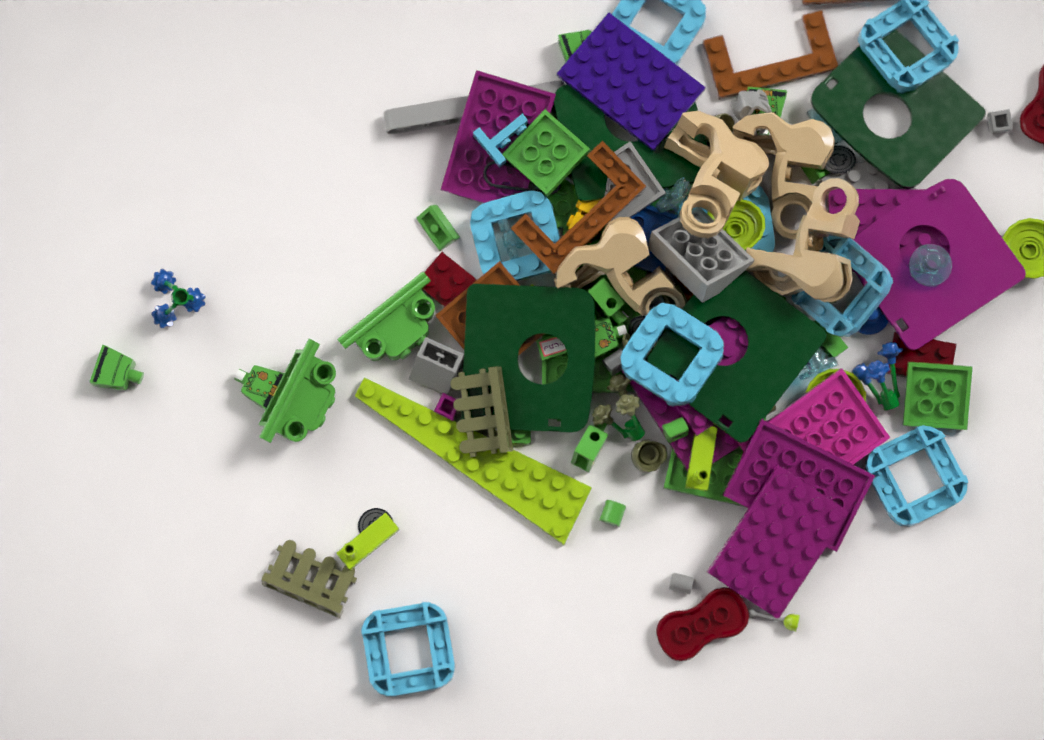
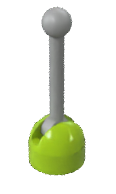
(790, 621)

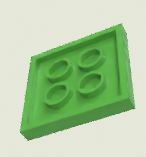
(546, 152)
(937, 395)

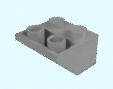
(436, 366)

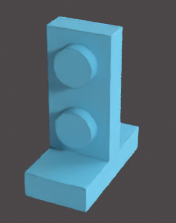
(501, 139)

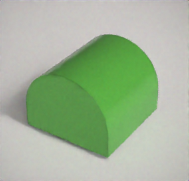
(675, 430)
(612, 513)

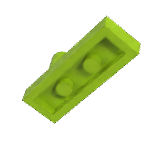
(701, 460)
(367, 541)

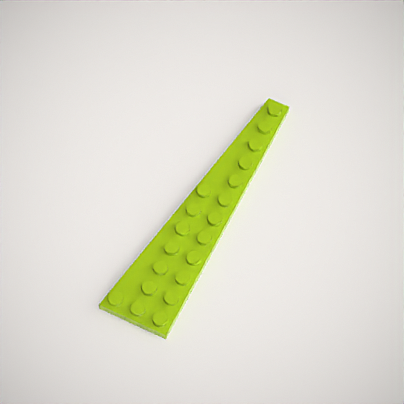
(521, 482)

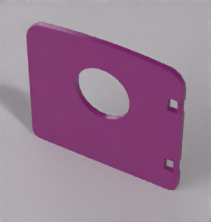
(979, 257)

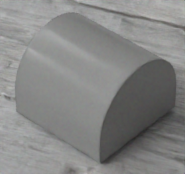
(999, 121)
(613, 362)
(681, 583)

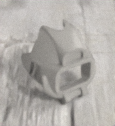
(748, 102)

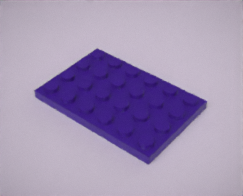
(631, 81)

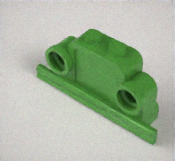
(395, 324)
(300, 396)

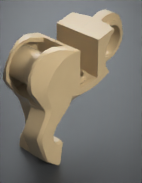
(801, 145)
(727, 170)
(618, 250)
(808, 270)

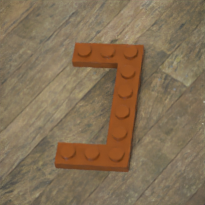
(819, 62)
(626, 189)

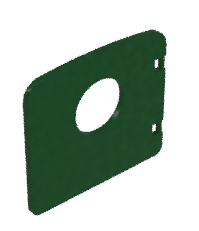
(938, 112)
(589, 126)
(498, 325)
(777, 351)

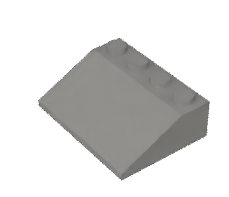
(699, 263)

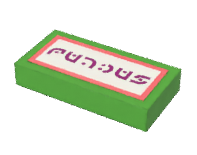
(550, 348)

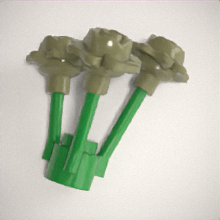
(625, 405)

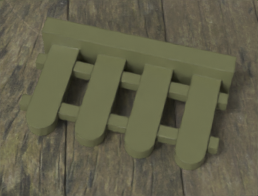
(496, 399)
(298, 579)

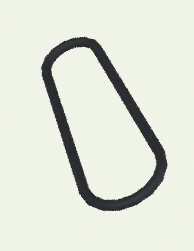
(510, 187)

